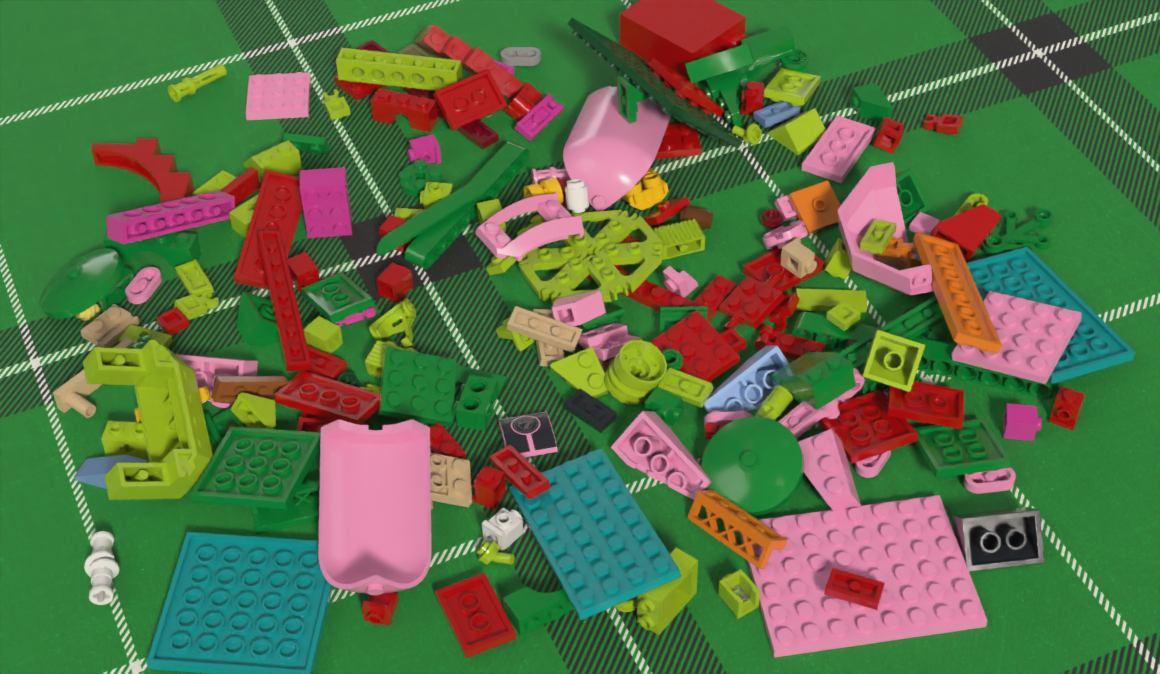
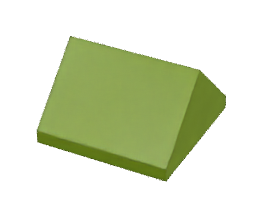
(800, 132)

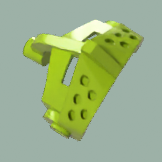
(384, 327)

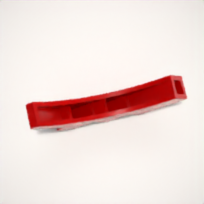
(473, 60)
(148, 162)

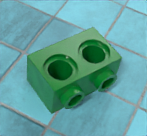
(476, 402)

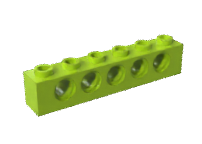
(397, 69)

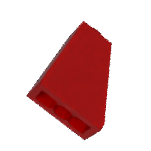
(968, 229)

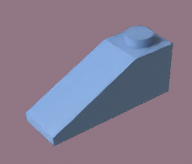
(95, 469)

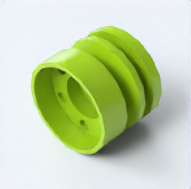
(635, 372)

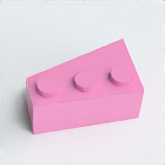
(829, 470)

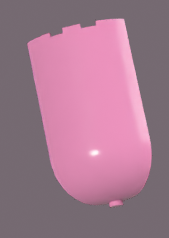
(610, 150)
(374, 506)

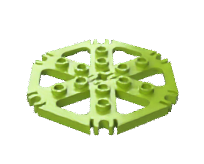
(596, 258)

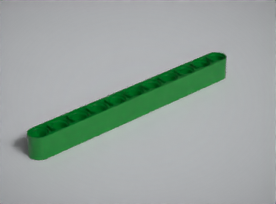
(935, 357)

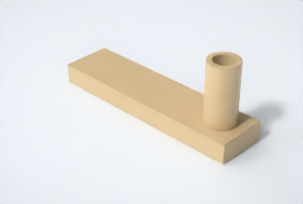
(74, 391)

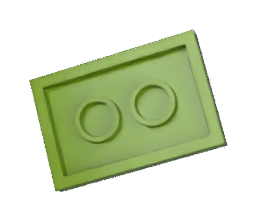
(792, 87)

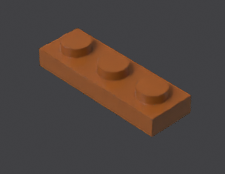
(229, 387)

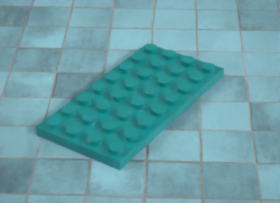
(1028, 277)
(595, 535)

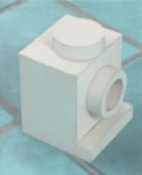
(503, 527)

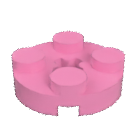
(782, 235)

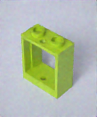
(663, 603)

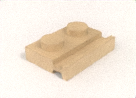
(109, 326)

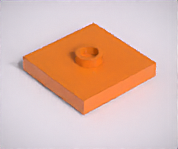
(816, 206)

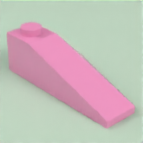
(660, 454)

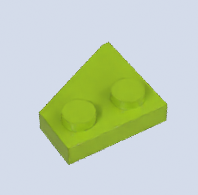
(582, 372)

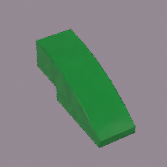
(720, 63)

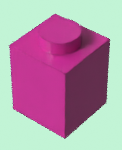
(1021, 422)

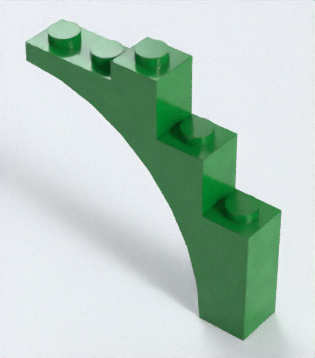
(728, 87)

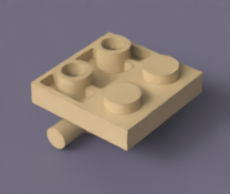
(450, 480)

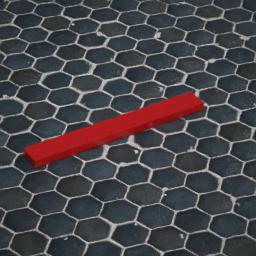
(283, 301)

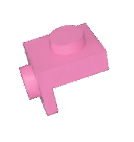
(679, 283)

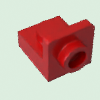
(380, 608)

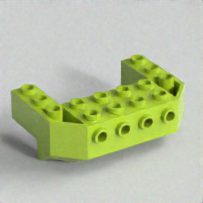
(169, 417)

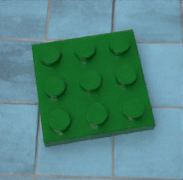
(417, 387)
(961, 450)

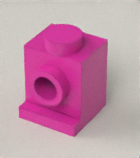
(424, 148)

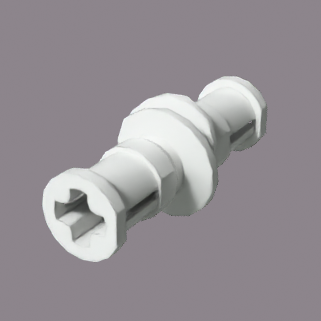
(101, 568)

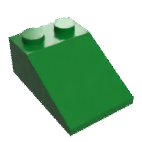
(817, 377)

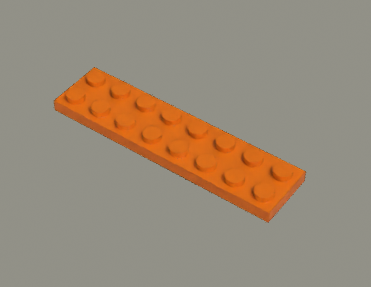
(957, 294)

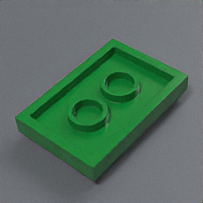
(337, 297)

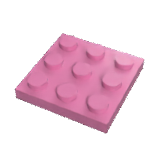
(278, 96)

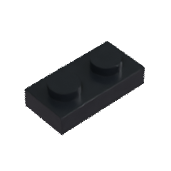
(590, 410)

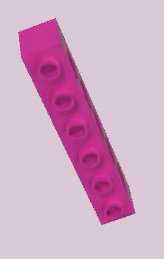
(169, 217)

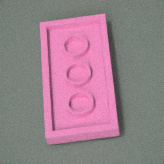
(838, 149)

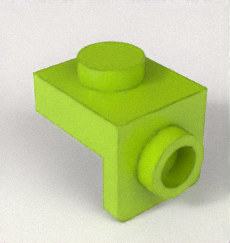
(520, 341)

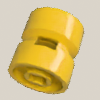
(547, 186)

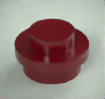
(772, 219)

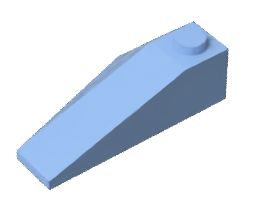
(749, 383)

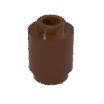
(702, 216)

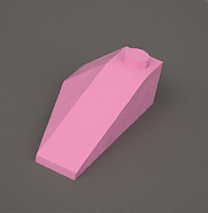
(209, 368)

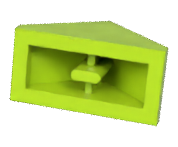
(255, 411)

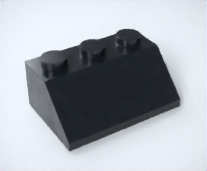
(1000, 538)

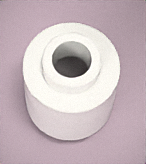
(576, 195)

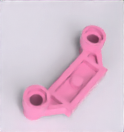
(805, 416)

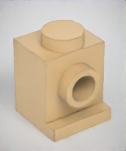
(798, 258)

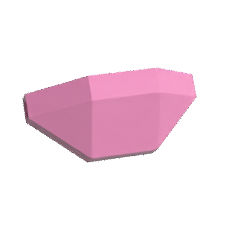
(878, 199)

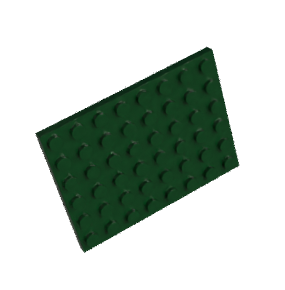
(637, 69)

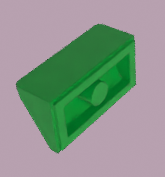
(613, 314)

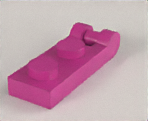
(539, 117)

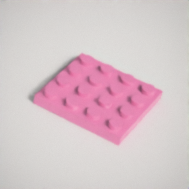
(1030, 336)

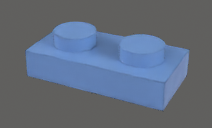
(776, 113)

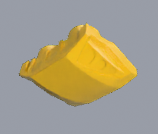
(647, 192)

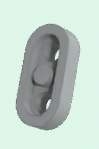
(520, 56)

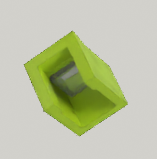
(739, 593)

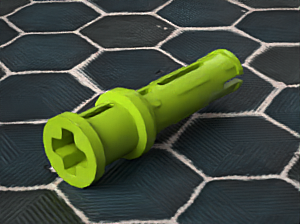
(190, 85)

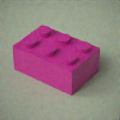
(326, 202)

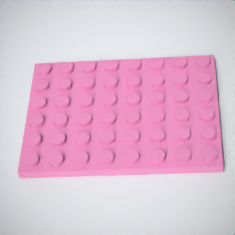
(892, 542)

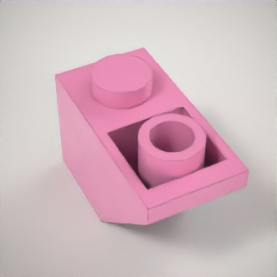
(579, 308)

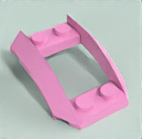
(558, 227)

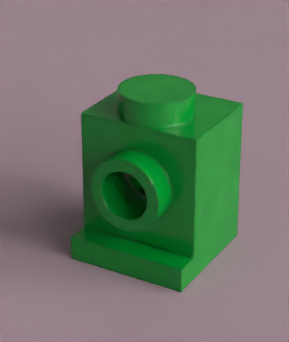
(665, 405)

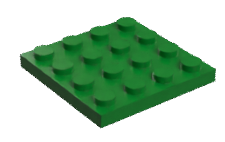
(257, 468)

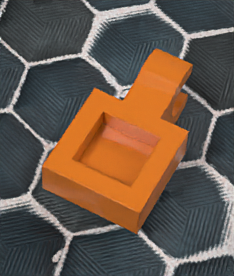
(897, 248)

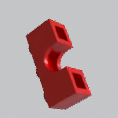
(420, 110)

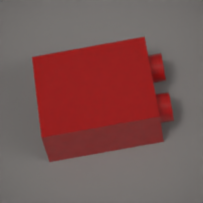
(680, 30)

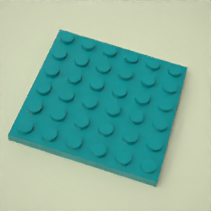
(242, 607)

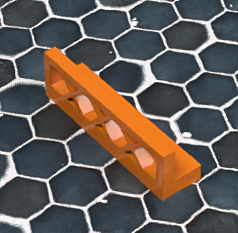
(740, 520)

